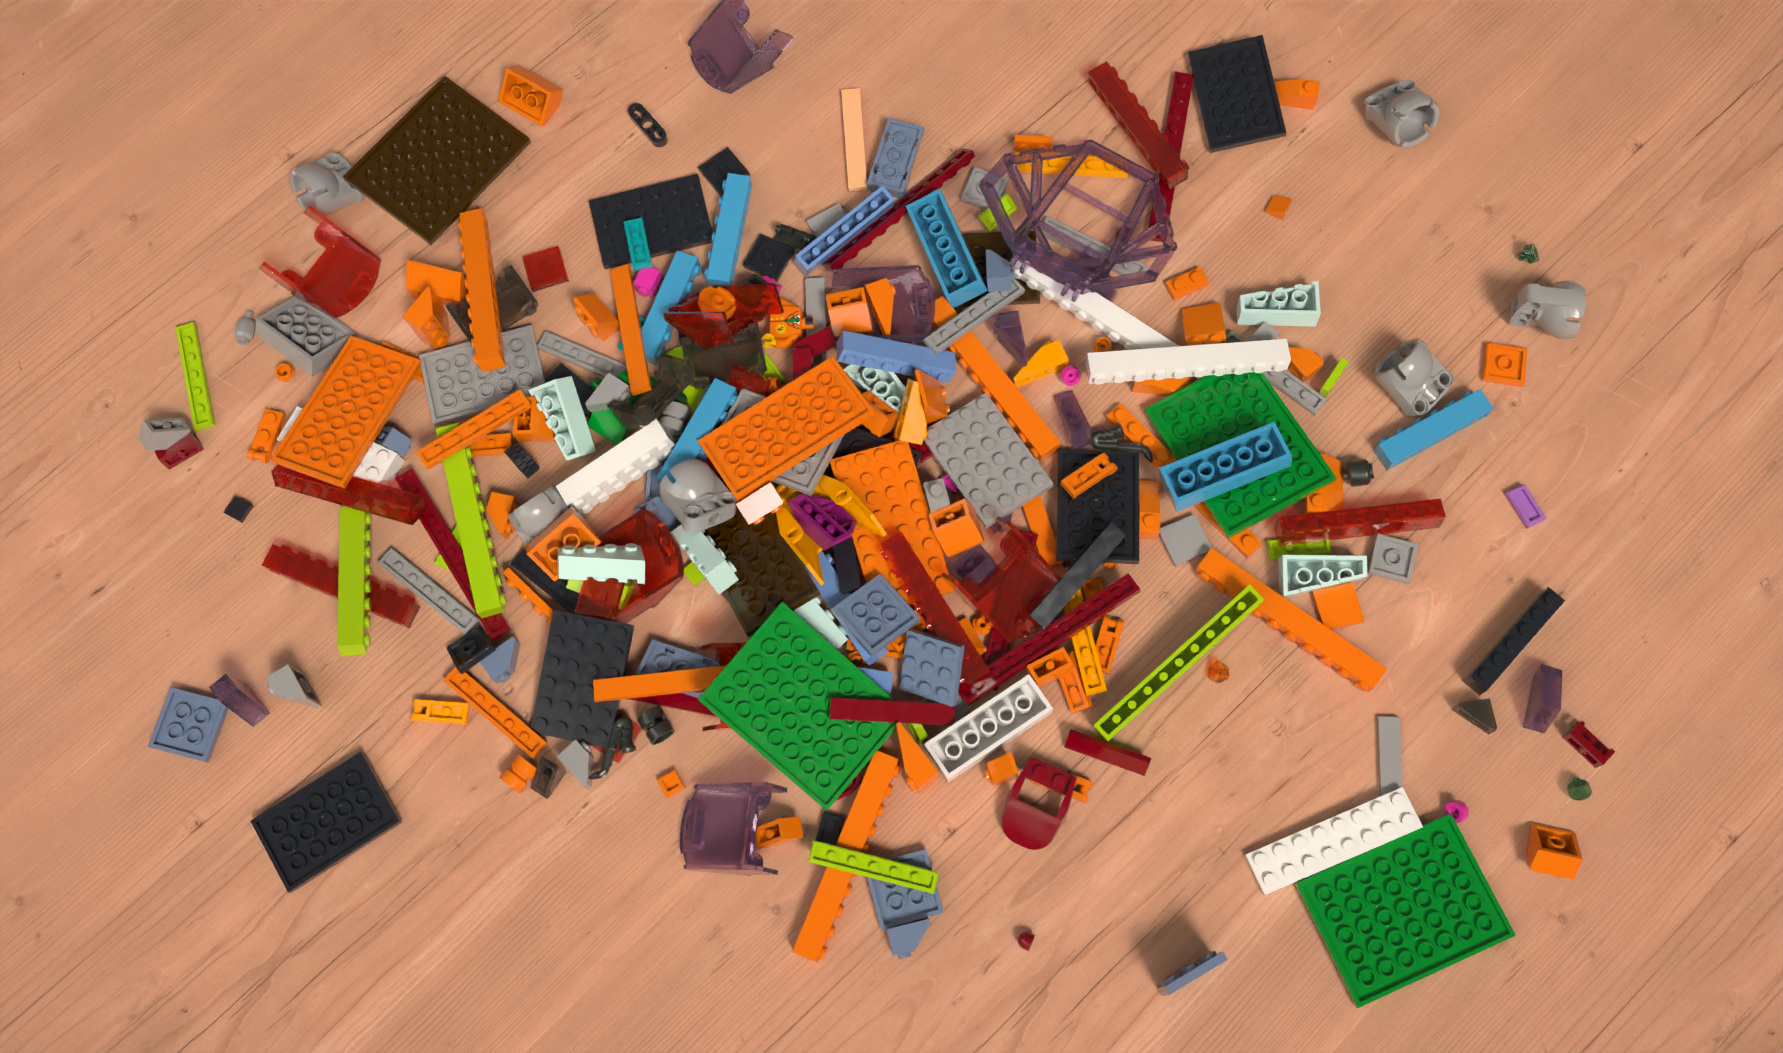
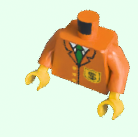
(787, 327)

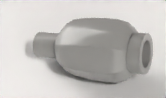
(245, 329)

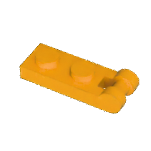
(440, 712)

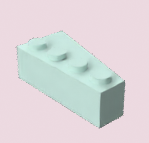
(1281, 307)
(879, 382)
(565, 416)
(707, 558)
(601, 562)
(1313, 572)
(822, 622)

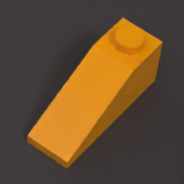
(1046, 361)
(911, 420)

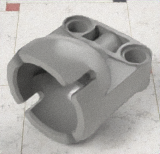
(1402, 112)
(324, 184)
(1550, 308)
(1415, 378)
(697, 496)
(537, 514)

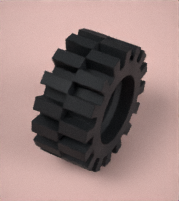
(522, 460)

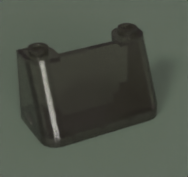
(513, 299)
(718, 361)
(673, 378)

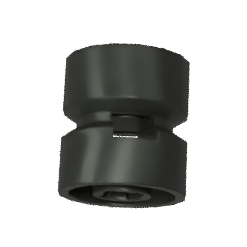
(657, 727)

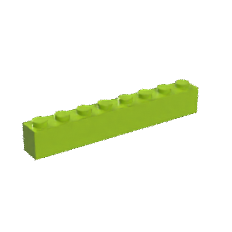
(354, 582)

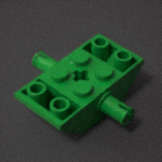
(604, 421)

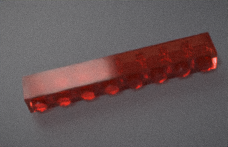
(1138, 125)
(358, 494)
(1359, 522)
(325, 580)
(932, 604)

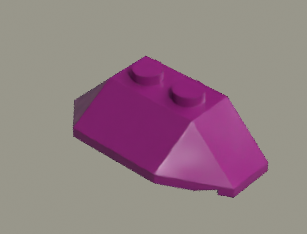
(822, 520)

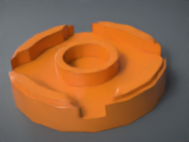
(716, 299)

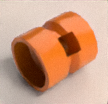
(519, 773)

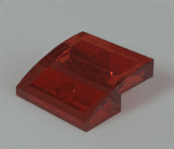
(749, 381)

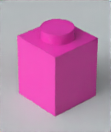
(648, 282)

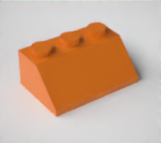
(529, 94)
(444, 283)
(429, 320)
(1329, 497)
(565, 530)

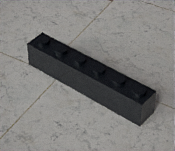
(1513, 641)

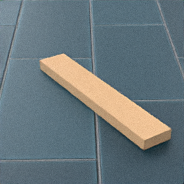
(854, 140)

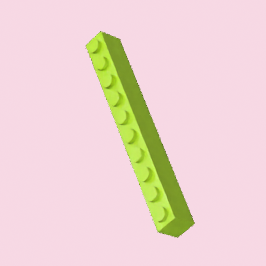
(473, 530)
(1178, 663)

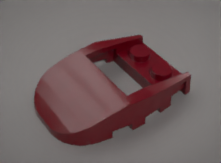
(1027, 824)

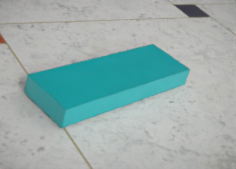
(638, 244)

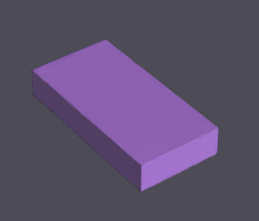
(1525, 506)

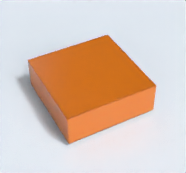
(671, 783)

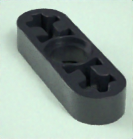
(646, 117)

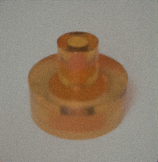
(1218, 672)

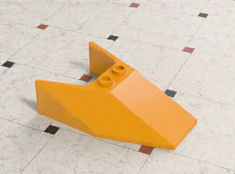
(799, 541)

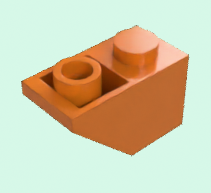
(498, 509)

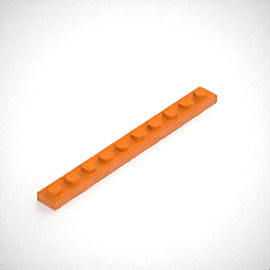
(1136, 432)

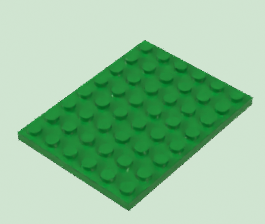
(1225, 408)
(779, 703)
(1404, 910)

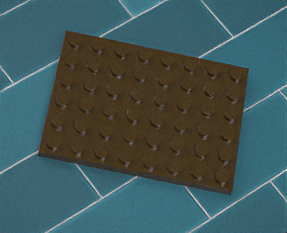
(437, 160)

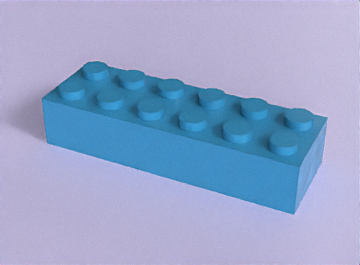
(946, 248)
(1225, 466)

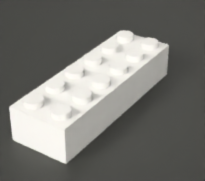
(378, 465)
(617, 467)
(988, 728)

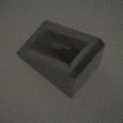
(1478, 713)
(547, 777)

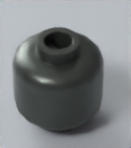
(1358, 472)

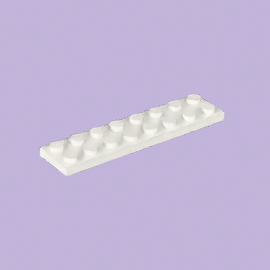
(1333, 841)

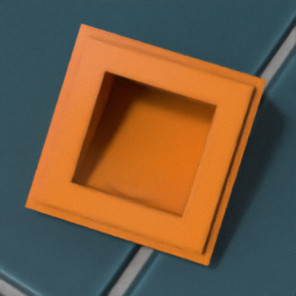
(1278, 206)
(1092, 587)

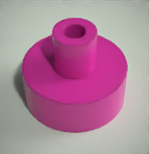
(1070, 375)
(1458, 810)

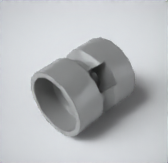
(674, 418)

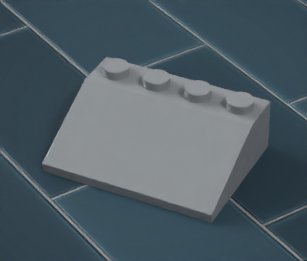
(303, 334)

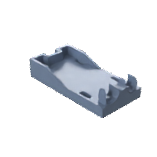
(895, 157)
(667, 658)

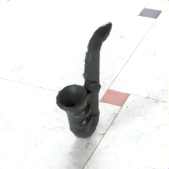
(1108, 439)
(621, 736)

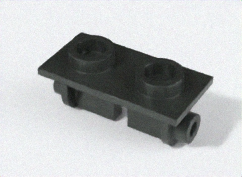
(793, 237)

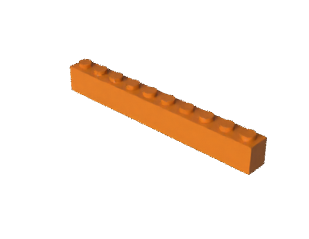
(481, 291)
(999, 388)
(1293, 622)
(854, 836)

